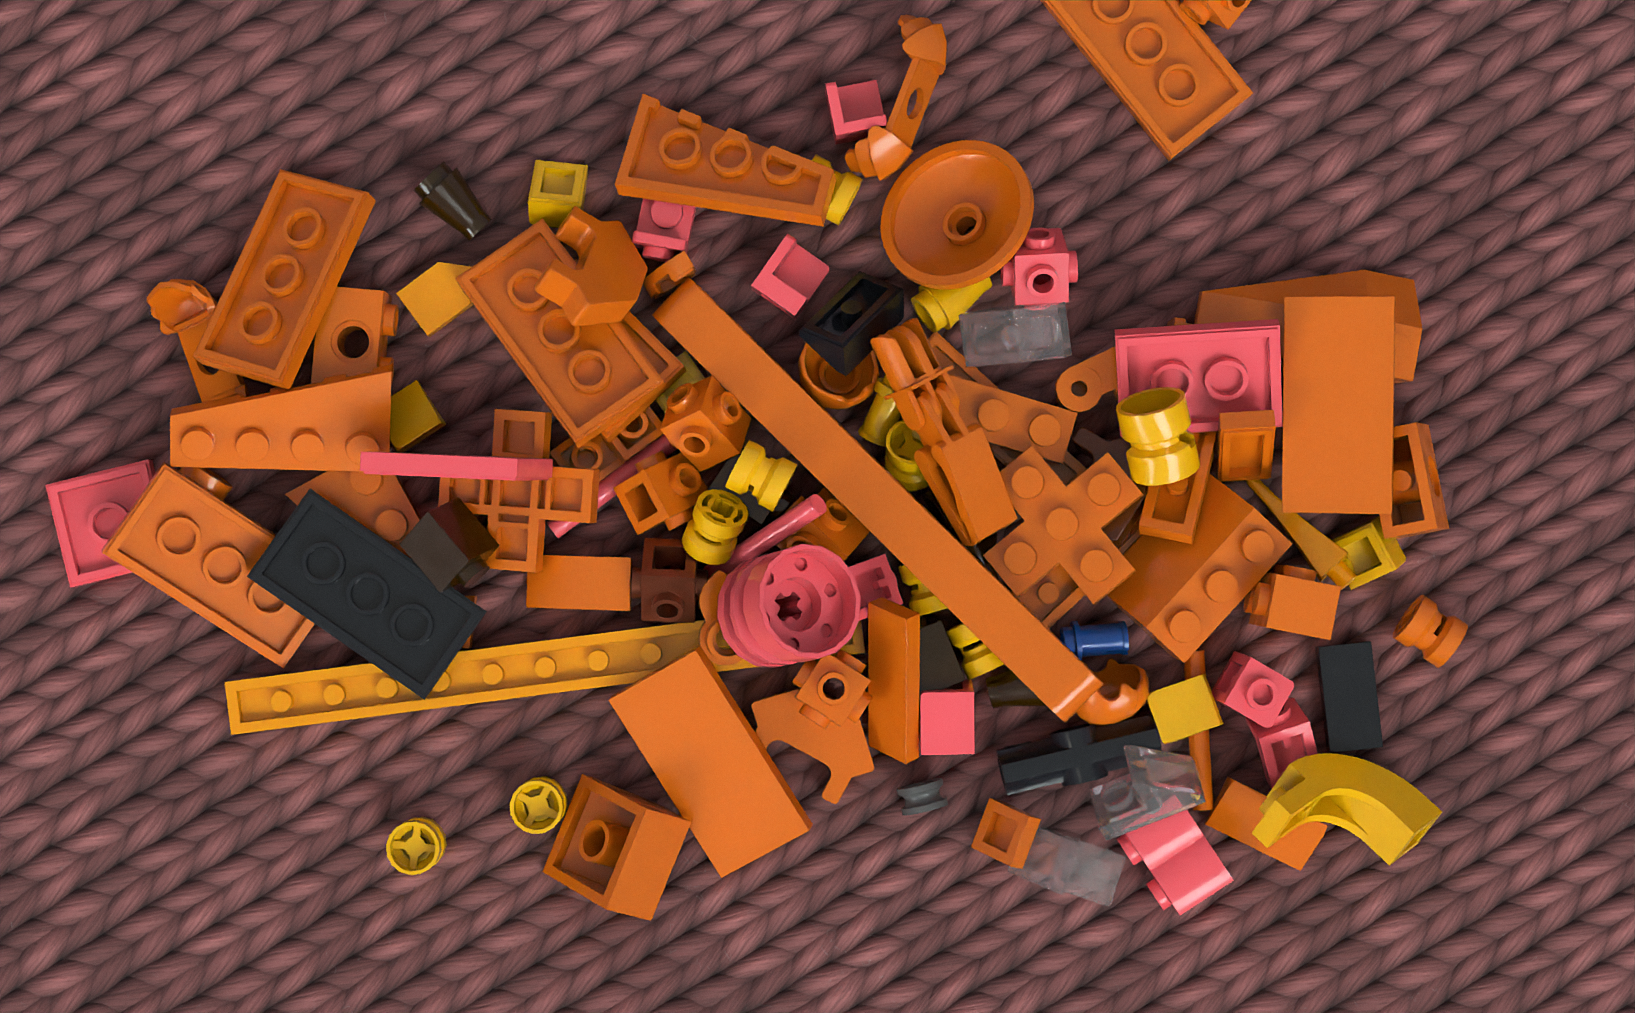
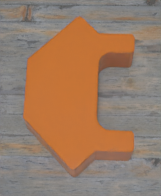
(605, 276)
(838, 747)

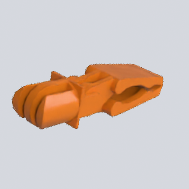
(953, 456)

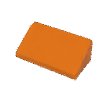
(1238, 814)

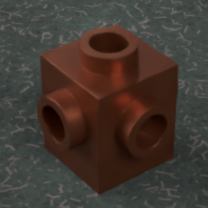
(667, 582)

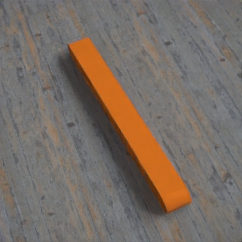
(878, 500)

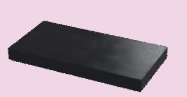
(366, 594)

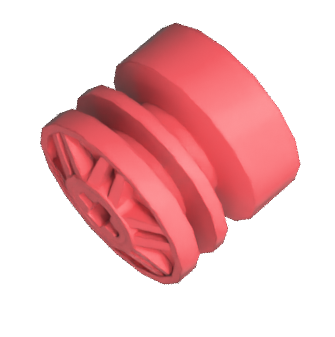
(789, 606)

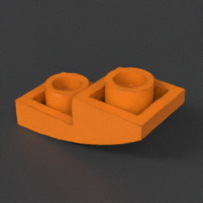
(610, 456)

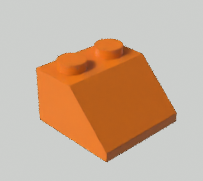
(616, 848)

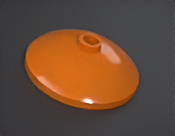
(943, 197)

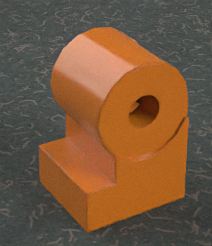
(1084, 383)

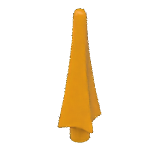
(1317, 549)

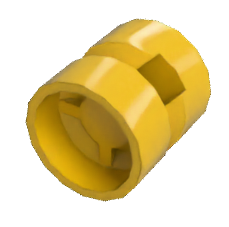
(1157, 428)

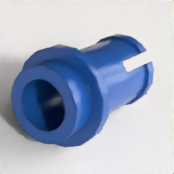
(1096, 639)

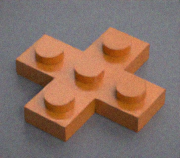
(521, 507)
(1064, 525)

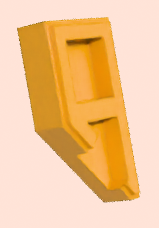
(436, 297)

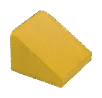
(555, 191)
(412, 417)
(1369, 552)
(1184, 709)

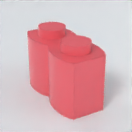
(1179, 860)

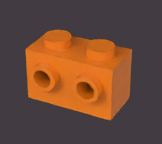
(1293, 602)

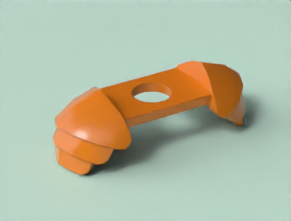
(890, 147)
(186, 310)

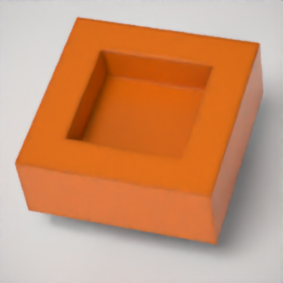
(1005, 833)

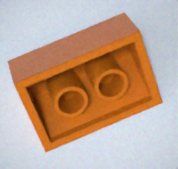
(1190, 588)

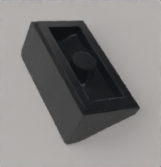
(852, 318)

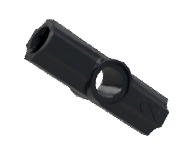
(1074, 754)

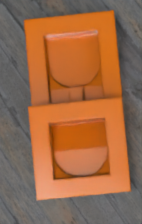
(581, 583)

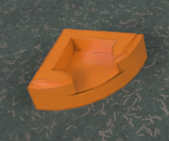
(669, 275)

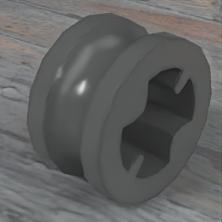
(922, 796)

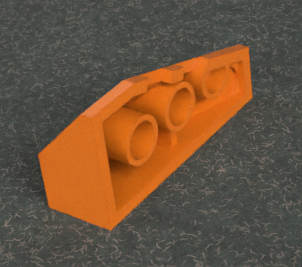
(1266, 302)

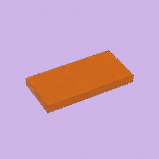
(1155, 65)
(284, 279)
(580, 372)
(1338, 404)
(201, 557)
(710, 761)

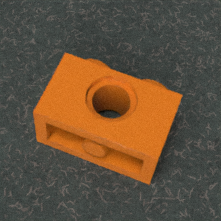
(351, 311)
(1416, 486)

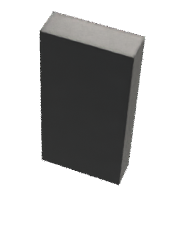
(1349, 696)

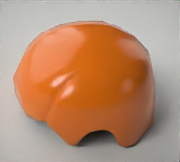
(832, 388)
(1119, 697)

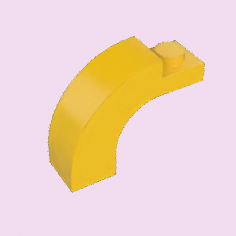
(1352, 795)

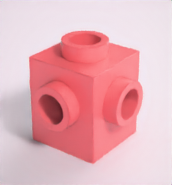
(1041, 268)

